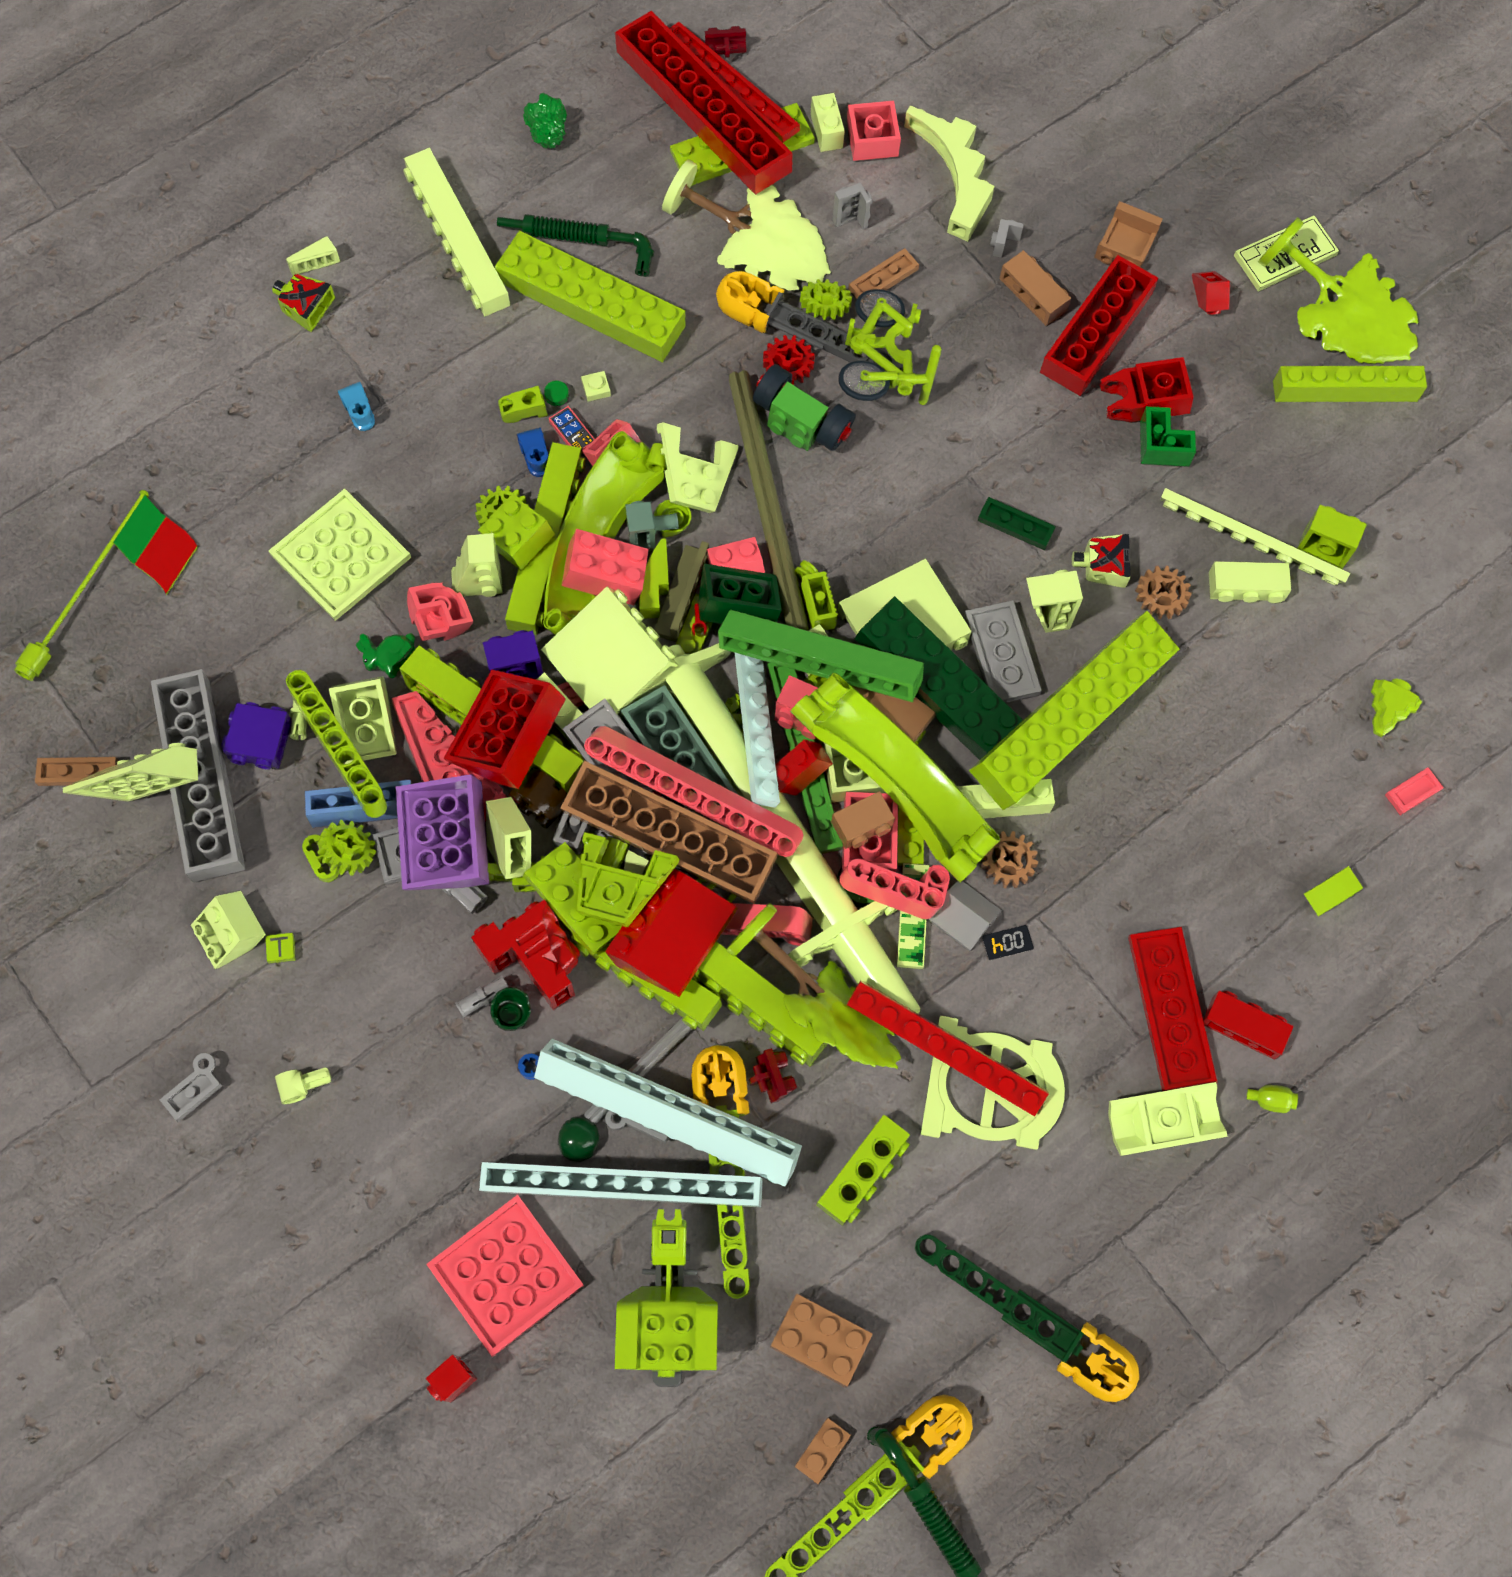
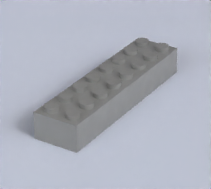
(204, 806)

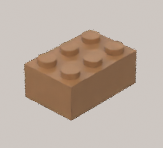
(821, 1340)

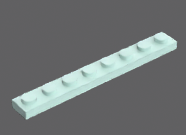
(757, 731)

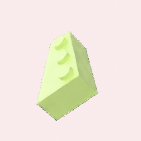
(478, 567)
(1056, 599)

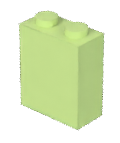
(508, 837)

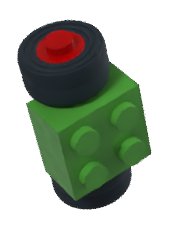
(800, 415)

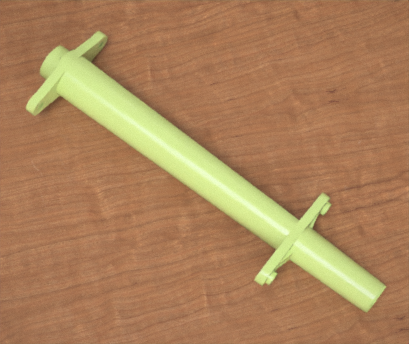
(843, 925)

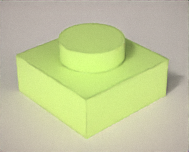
(596, 386)

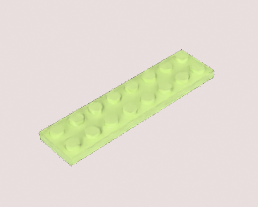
(1263, 542)

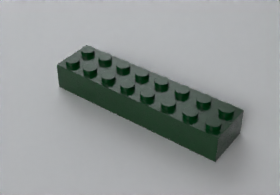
(948, 684)

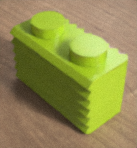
(819, 600)

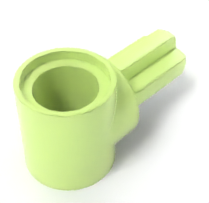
(294, 1085)

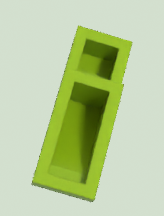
(655, 582)

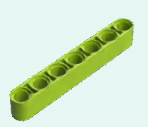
(340, 752)

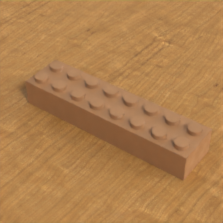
(663, 826)

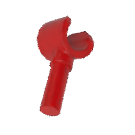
(698, 623)

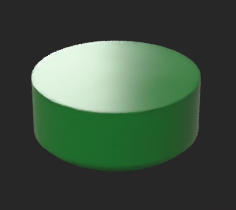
(556, 393)

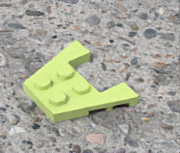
(692, 480)

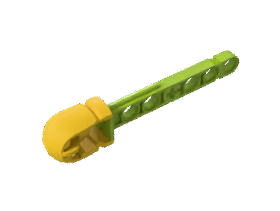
(717, 1063)
(949, 1419)

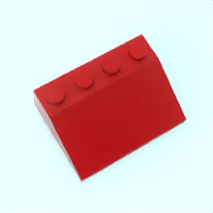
(505, 727)
(672, 933)

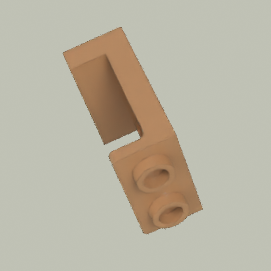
(1128, 235)

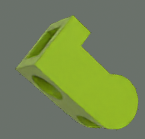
(522, 405)

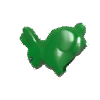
(388, 655)

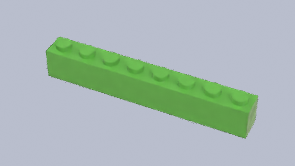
(821, 655)

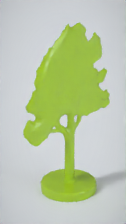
(1363, 317)

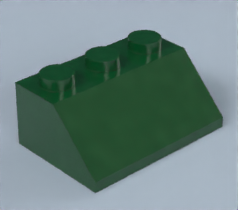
(739, 591)

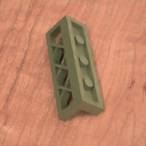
(682, 592)

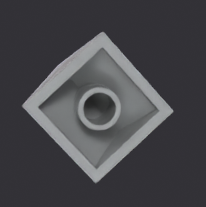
(965, 915)

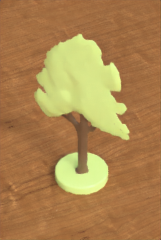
(774, 241)

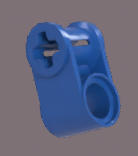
(534, 450)

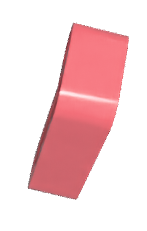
(858, 871)
(788, 922)

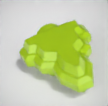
(1392, 704)

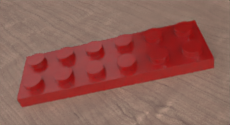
(1172, 1009)

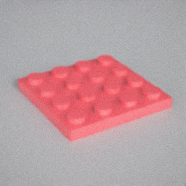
(505, 1275)

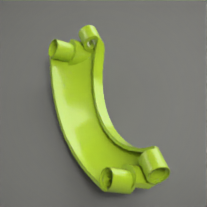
(619, 477)
(903, 770)

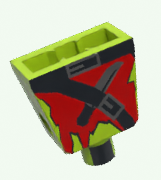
(304, 299)

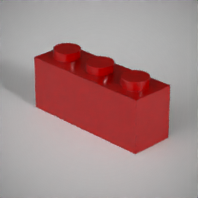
(1247, 1024)

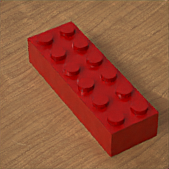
(1098, 325)

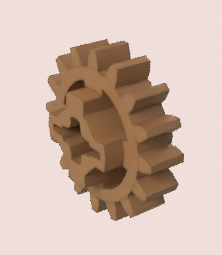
(1160, 583)
(1013, 868)

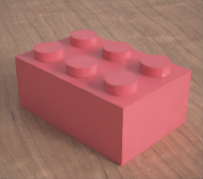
(604, 562)
(878, 850)

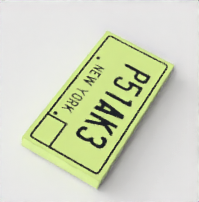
(1310, 240)

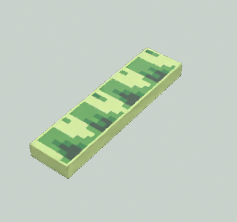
(911, 928)

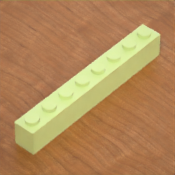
(457, 232)

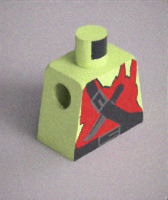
(1106, 560)

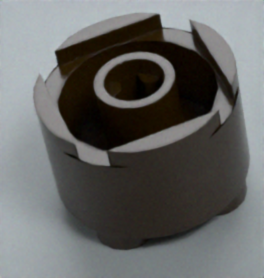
(539, 797)

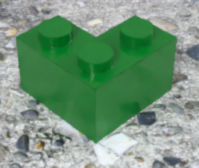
(1160, 443)

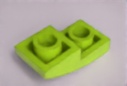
(1333, 891)

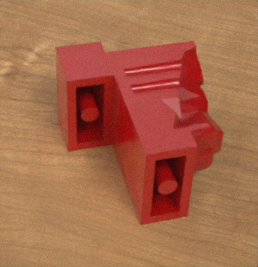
(538, 947)

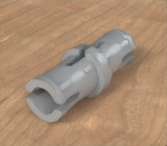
(480, 997)

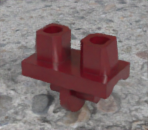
(727, 40)
(769, 1076)

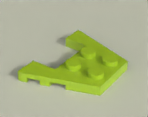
(616, 893)

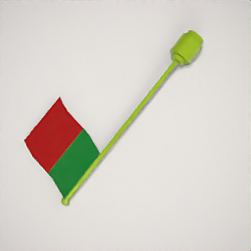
(150, 544)

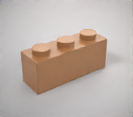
(1035, 288)

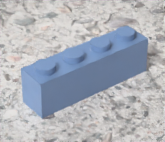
(340, 804)

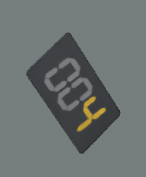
(1007, 942)

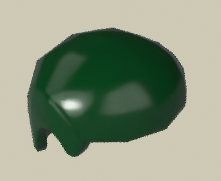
(510, 1009)
(578, 1139)

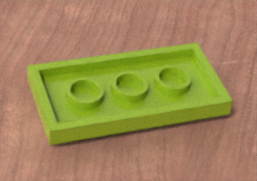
(558, 883)

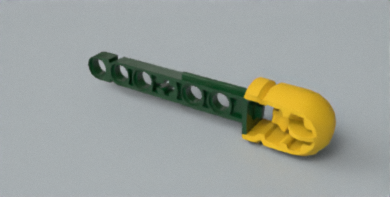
(1065, 1338)

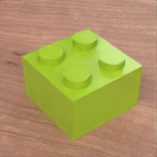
(517, 531)
(1331, 536)

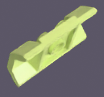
(1165, 1119)

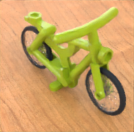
(868, 380)

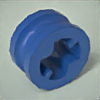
(528, 1057)

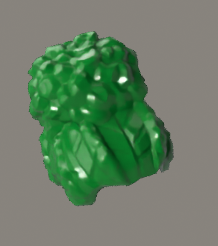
(546, 120)

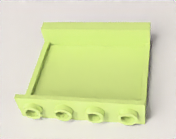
(921, 593)
(609, 652)

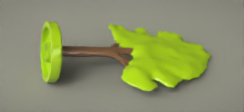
(828, 1013)

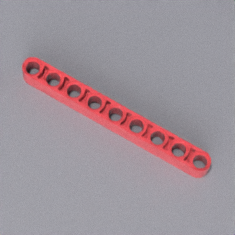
(706, 791)

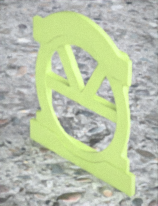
(942, 1116)

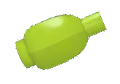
(1274, 1098)

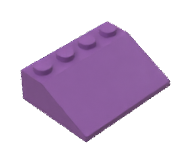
(442, 834)

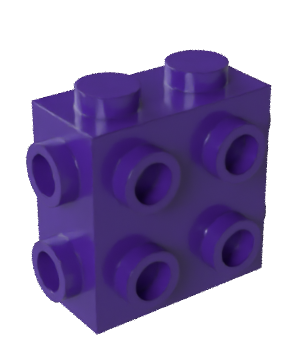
(257, 735)

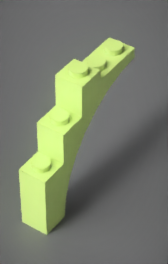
(965, 165)

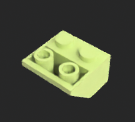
(227, 928)

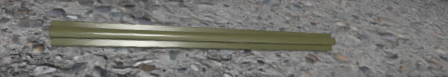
(767, 500)

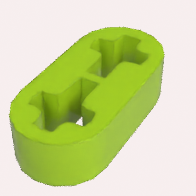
(315, 861)

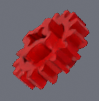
(790, 356)

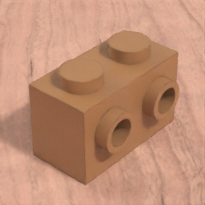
(863, 820)

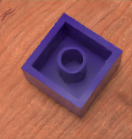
(514, 654)

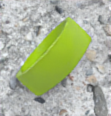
(683, 516)

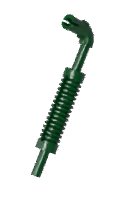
(583, 232)
(928, 1508)

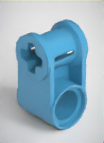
(357, 405)

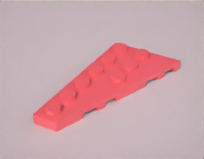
(430, 742)

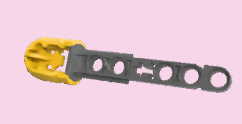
(741, 295)

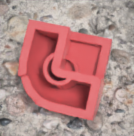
(438, 611)

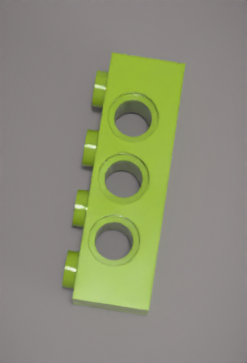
(884, 1132)

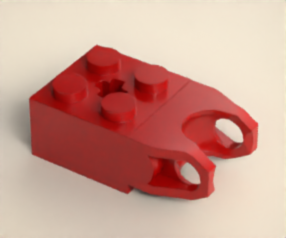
(1150, 385)

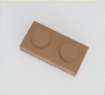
(822, 1451)

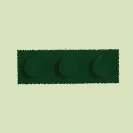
(1016, 523)

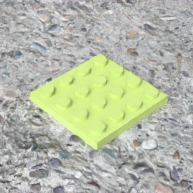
(339, 554)

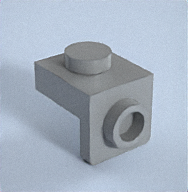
(1007, 229)

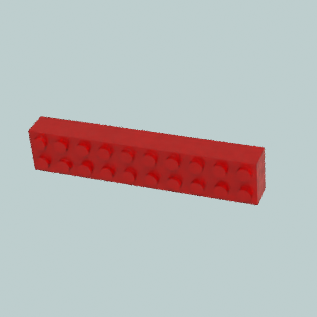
(704, 102)

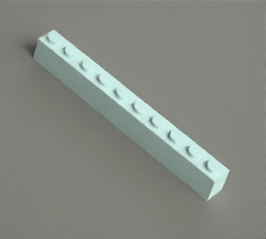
(668, 1112)
(621, 1184)

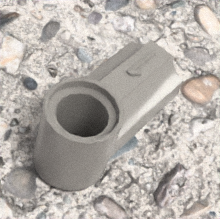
(470, 897)

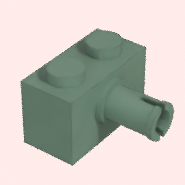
(643, 524)

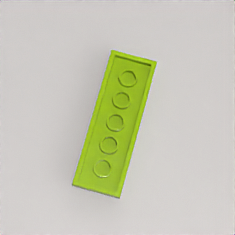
(711, 166)

